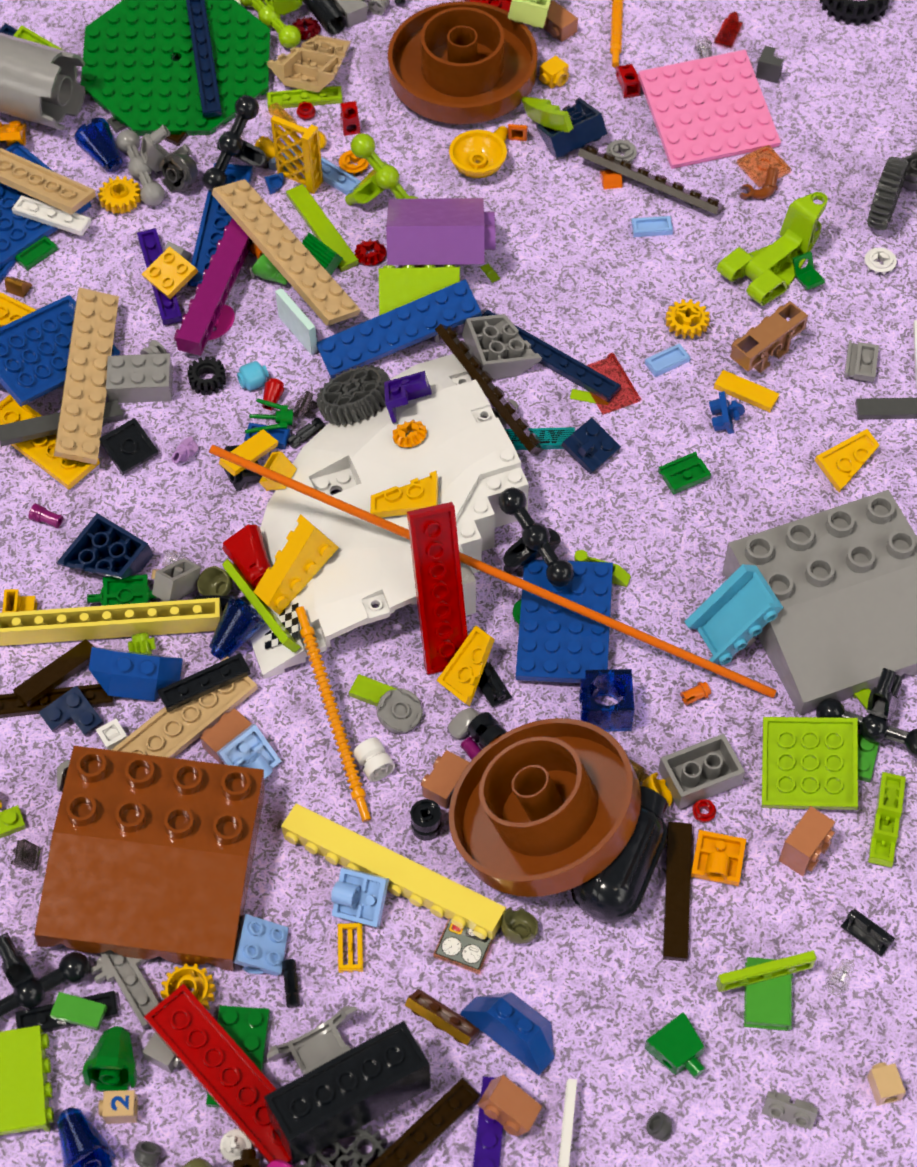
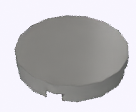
(399, 711)

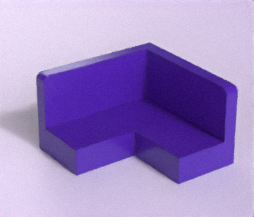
(404, 389)

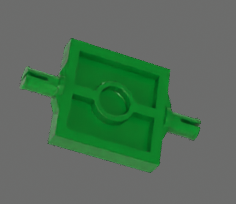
(123, 591)

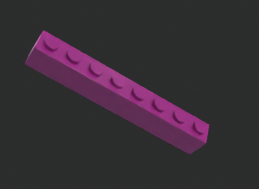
(213, 290)

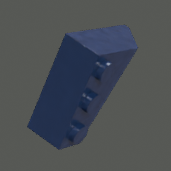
(587, 126)
(107, 550)

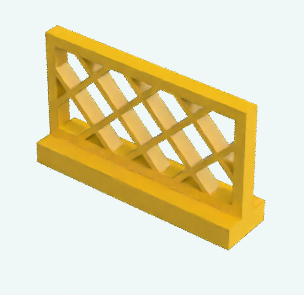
(310, 156)

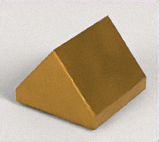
(17, 286)

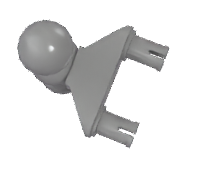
(151, 156)

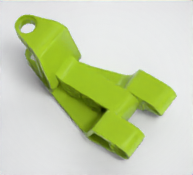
(772, 265)

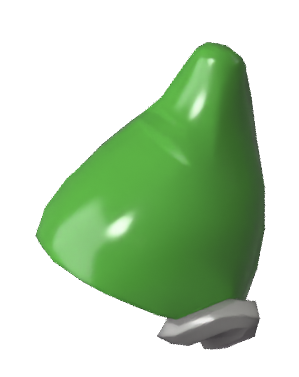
(267, 271)

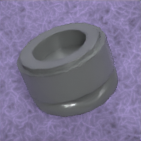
(659, 1126)
(147, 1154)

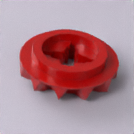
(371, 258)

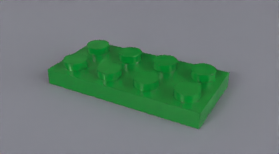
(248, 1030)

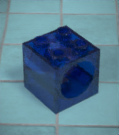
(611, 683)

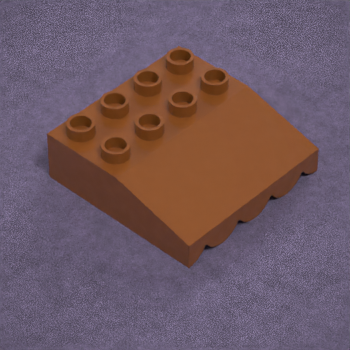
(151, 857)

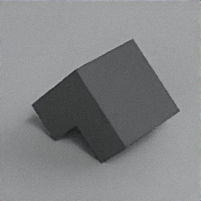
(769, 66)

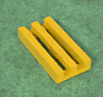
(350, 967)

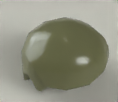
(214, 582)
(519, 926)

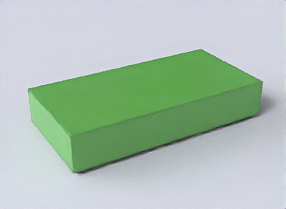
(78, 1011)

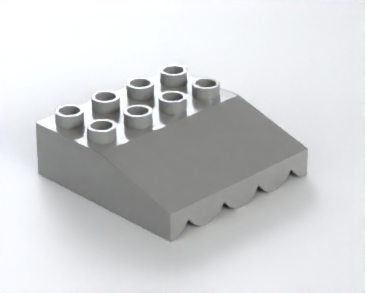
(843, 595)

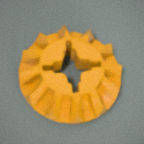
(345, 163)
(413, 438)

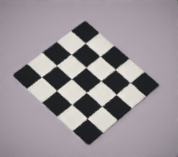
(290, 621)

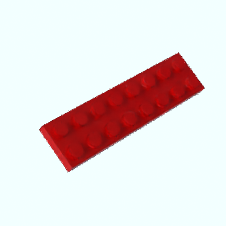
(438, 583)
(218, 1067)

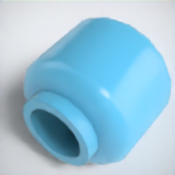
(252, 375)

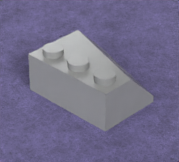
(498, 346)

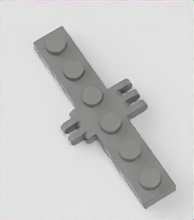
(130, 981)

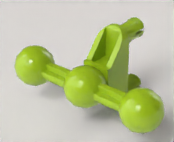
(270, 15)
(380, 178)

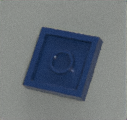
(591, 446)

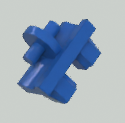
(728, 411)

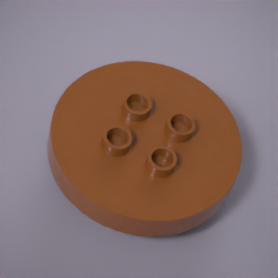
(462, 62)
(545, 807)

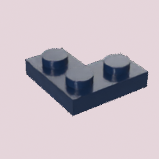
(71, 706)

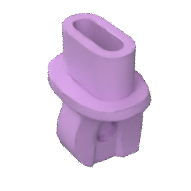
(185, 450)

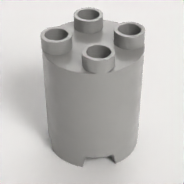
(39, 82)

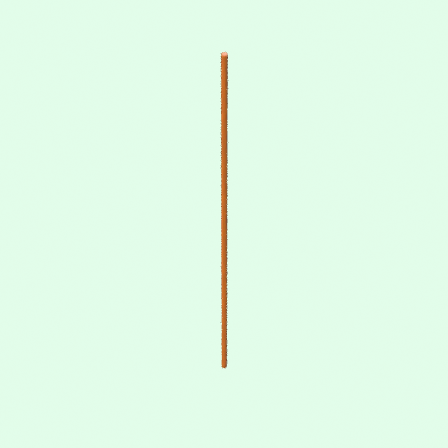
(497, 573)

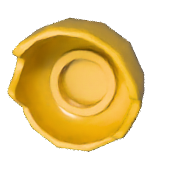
(659, 786)

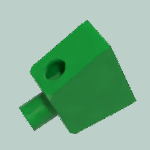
(677, 1047)

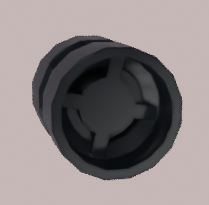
(485, 729)
(426, 819)

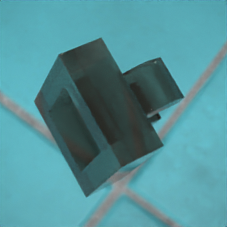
(304, 404)
(26, 855)

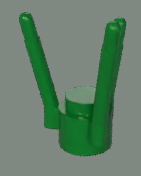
(283, 417)

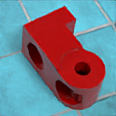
(628, 80)
(349, 116)

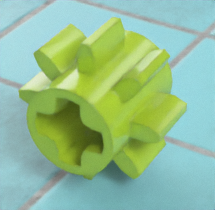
(142, 643)

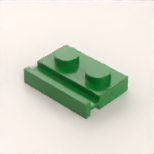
(684, 473)

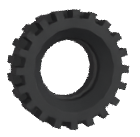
(855, 10)

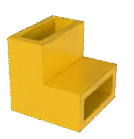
(279, 463)
(15, 602)

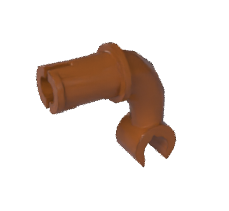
(767, 189)

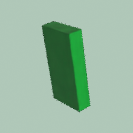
(36, 253)

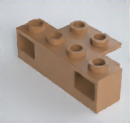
(769, 338)

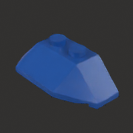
(133, 673)
(514, 1027)

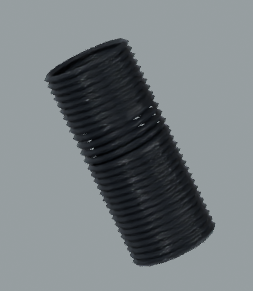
(327, 14)

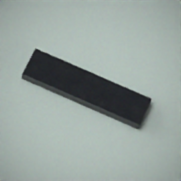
(204, 682)
(42, 1017)

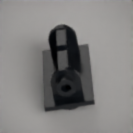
(493, 687)
(867, 932)

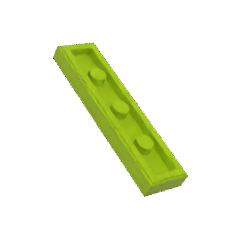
(293, 98)
(765, 971)

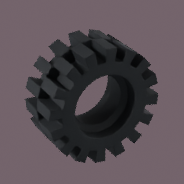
(206, 366)

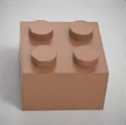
(807, 842)

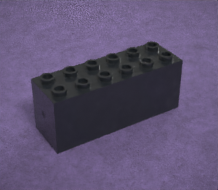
(348, 1092)

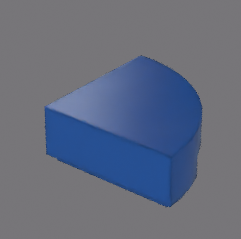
(274, 182)

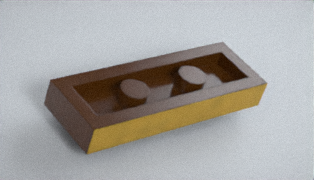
(442, 1017)

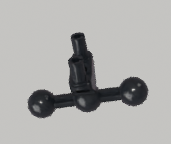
(233, 146)
(535, 541)
(880, 710)
(29, 990)

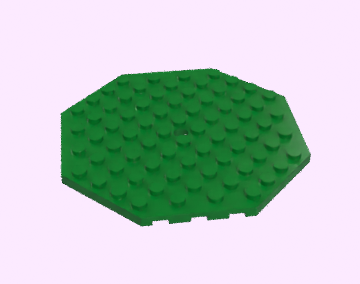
(138, 82)

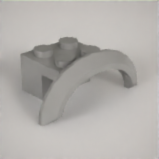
(317, 1045)

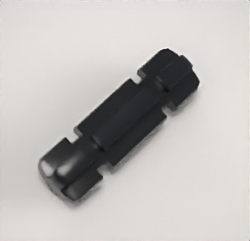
(305, 432)
(291, 983)

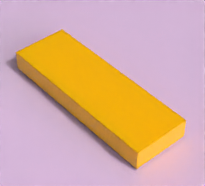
(746, 391)
(252, 450)

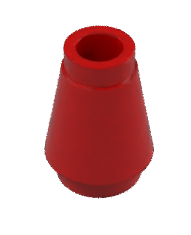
(272, 391)

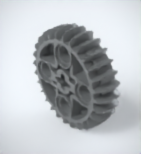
(887, 193)
(353, 395)
(351, 1156)

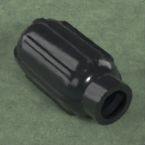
(622, 885)

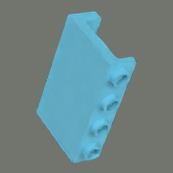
(735, 613)

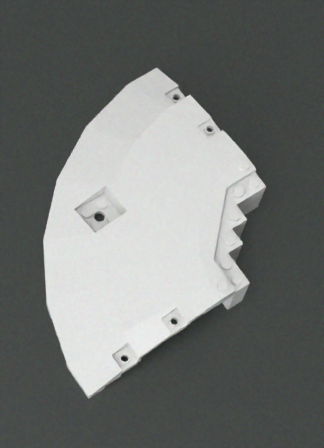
(361, 459)

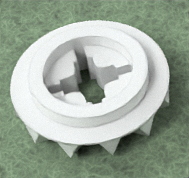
(884, 256)

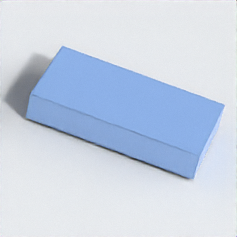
(652, 226)
(667, 360)

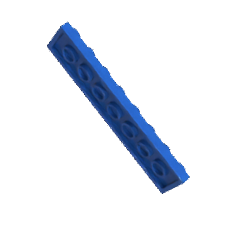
(213, 223)
(398, 328)

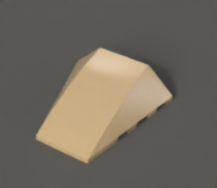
(312, 64)

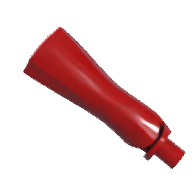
(248, 553)

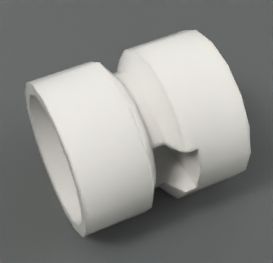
(373, 756)

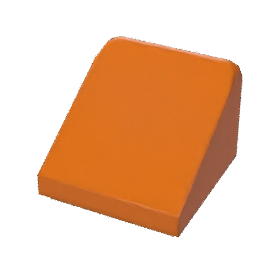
(517, 132)
(611, 179)

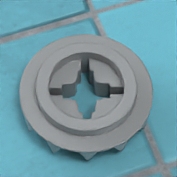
(626, 147)

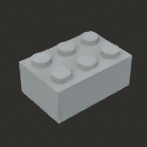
(139, 378)
(701, 771)

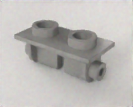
(800, 1113)

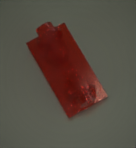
(729, 30)

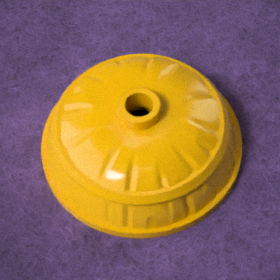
(477, 153)

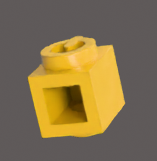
(553, 72)

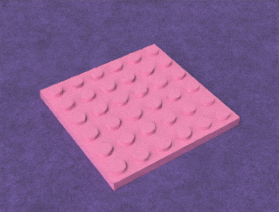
(708, 109)

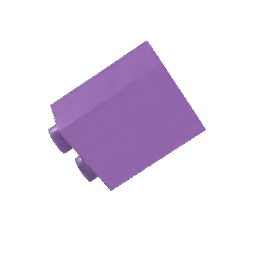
(439, 231)

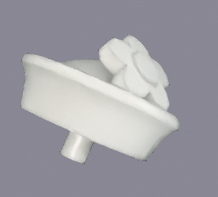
(233, 1143)

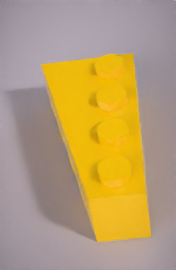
(295, 565)

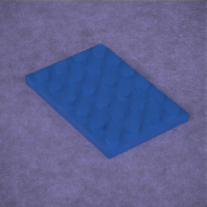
(37, 351)
(555, 640)

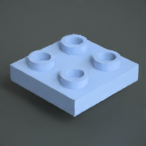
(251, 751)
(359, 897)
(260, 946)

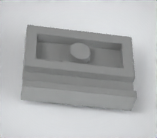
(861, 361)

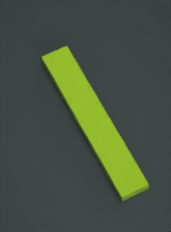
(321, 225)
(263, 610)

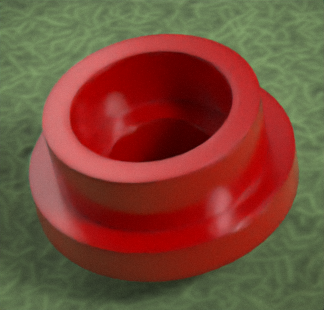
(306, 110)
(704, 804)

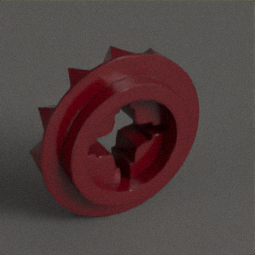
(312, 30)

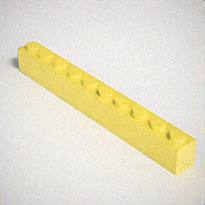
(109, 621)
(405, 876)

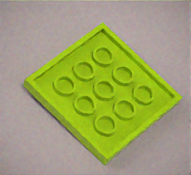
(810, 763)

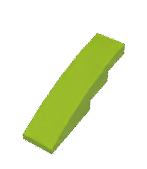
(547, 114)
(886, 819)

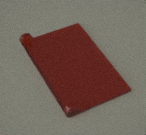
(613, 370)

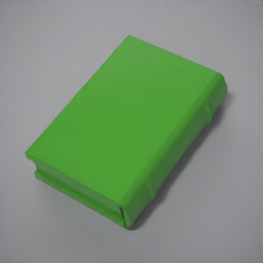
(769, 1001)

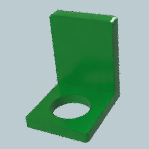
(808, 275)

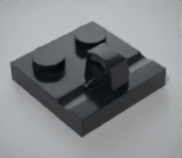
(128, 446)

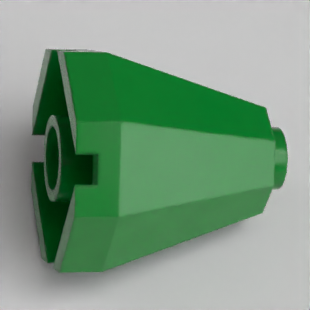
(111, 1062)

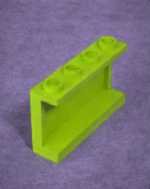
(409, 283)
(24, 1081)

